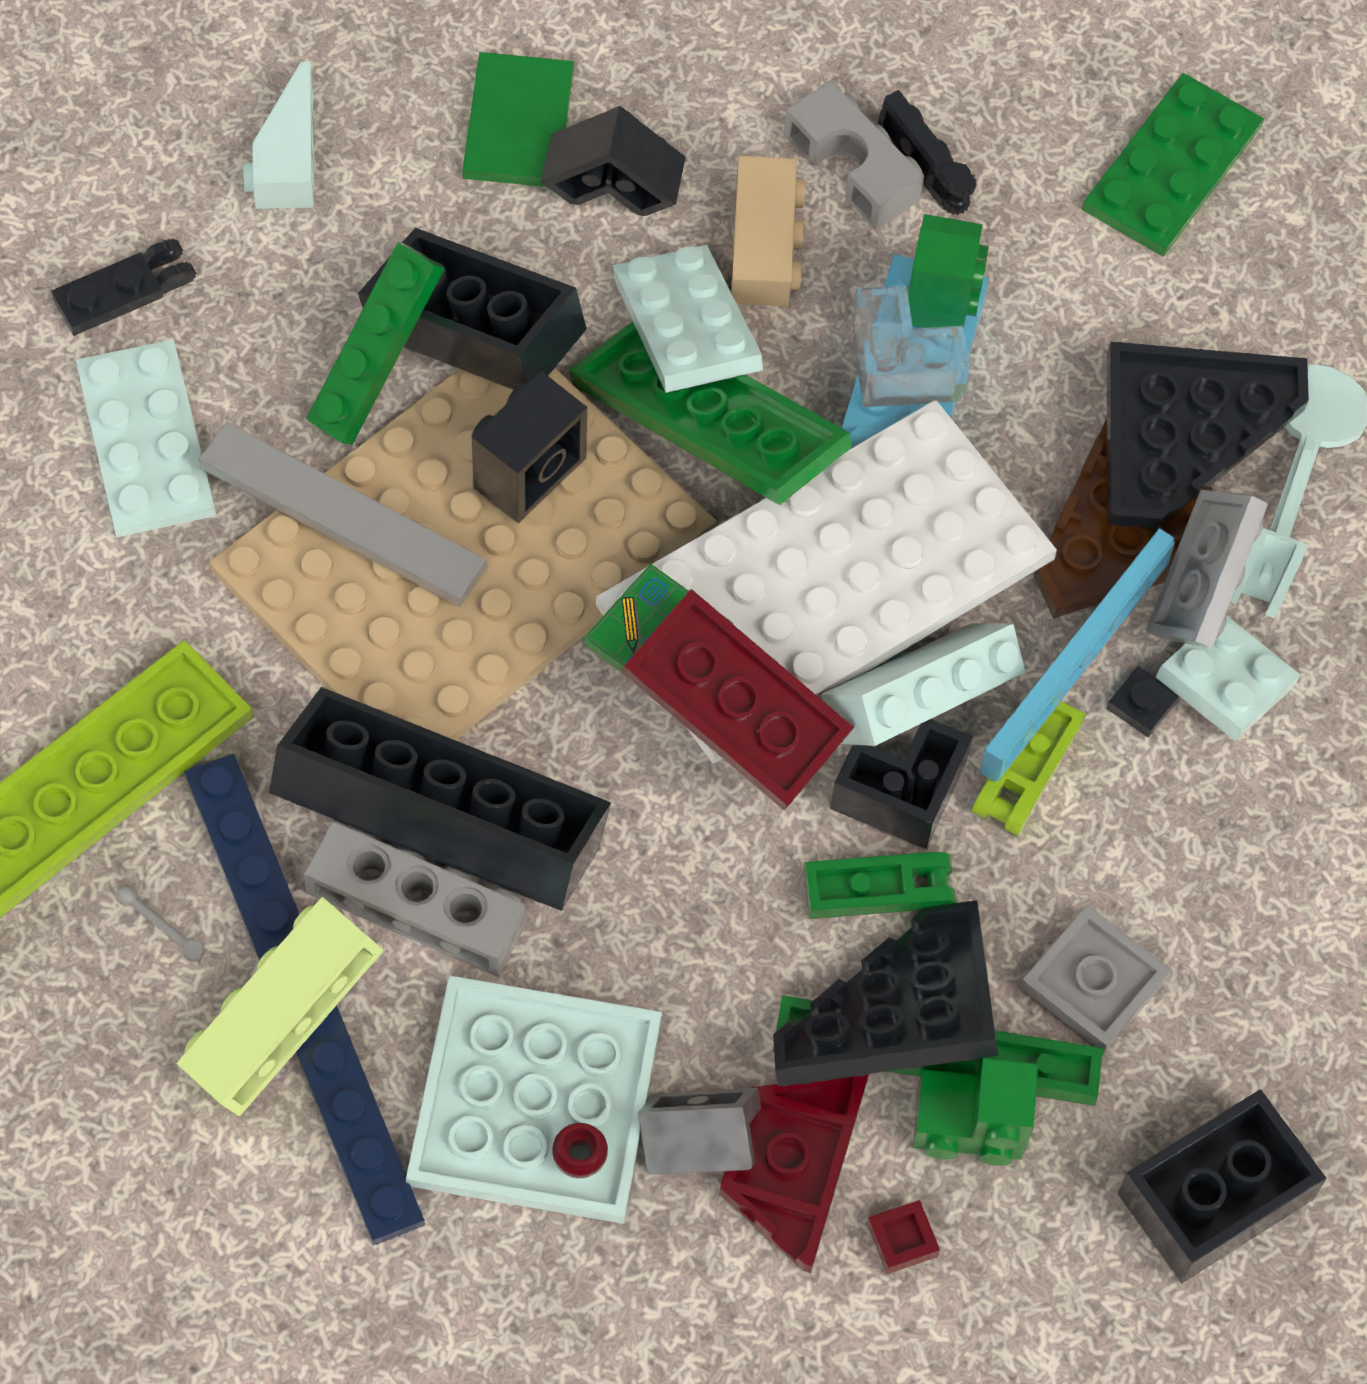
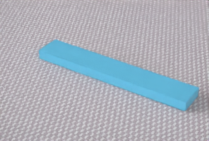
(1077, 656)

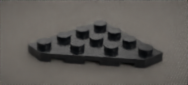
(1187, 421)
(907, 1007)

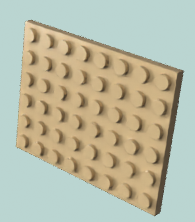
(415, 651)

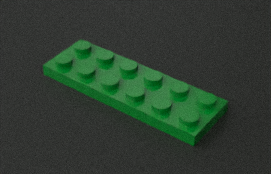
(726, 422)

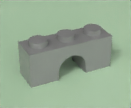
(831, 125)

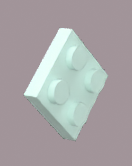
(1231, 681)

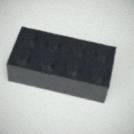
(491, 314)

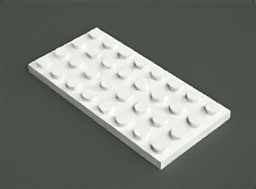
(863, 554)

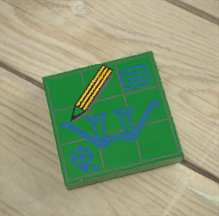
(634, 617)

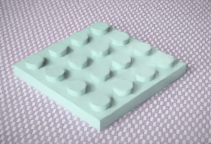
(515, 1073)

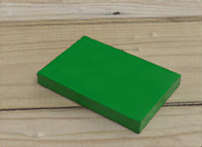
(513, 116)

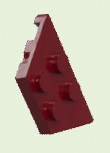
(798, 1160)

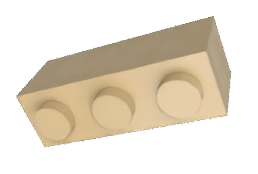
(766, 231)

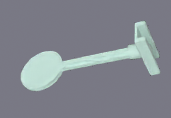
(1331, 419)

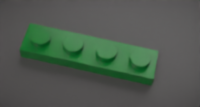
(375, 343)

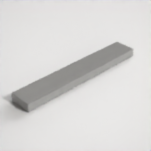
(343, 514)

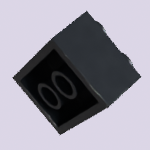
(1221, 1185)

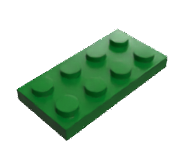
(1172, 164)

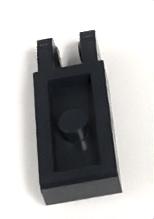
(944, 179)
(122, 287)

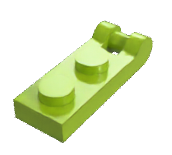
(1031, 770)

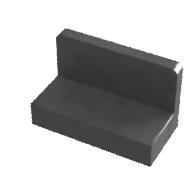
(699, 1130)

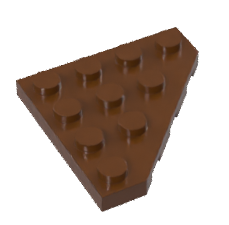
(1088, 550)

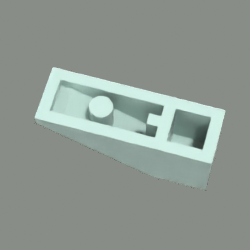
(285, 149)

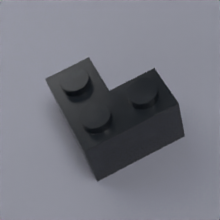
(614, 157)
(906, 793)

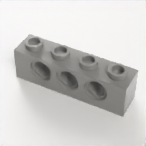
(481, 943)

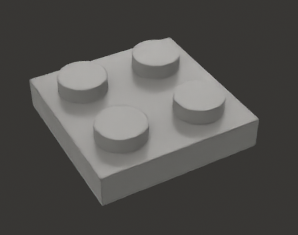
(1095, 978)

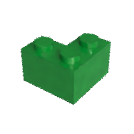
(946, 272)
(977, 1113)

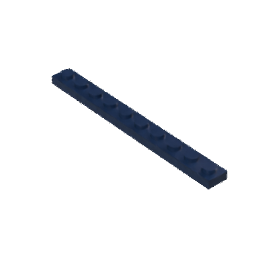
(328, 1053)

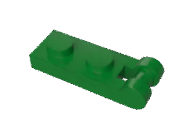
(877, 884)

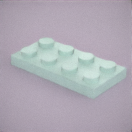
(687, 318)
(145, 438)

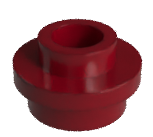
(584, 1135)

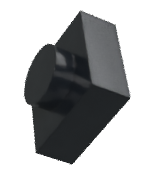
(1142, 701)

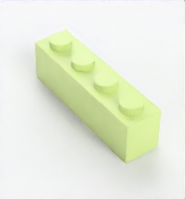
(279, 1006)

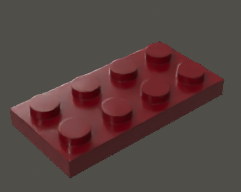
(737, 699)

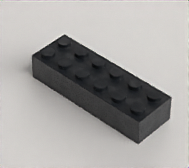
(439, 798)

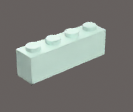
(927, 682)

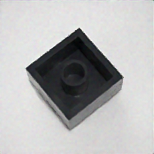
(529, 446)

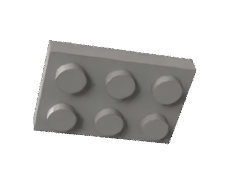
(1207, 568)

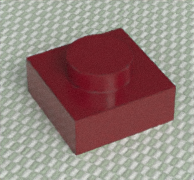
(903, 1237)

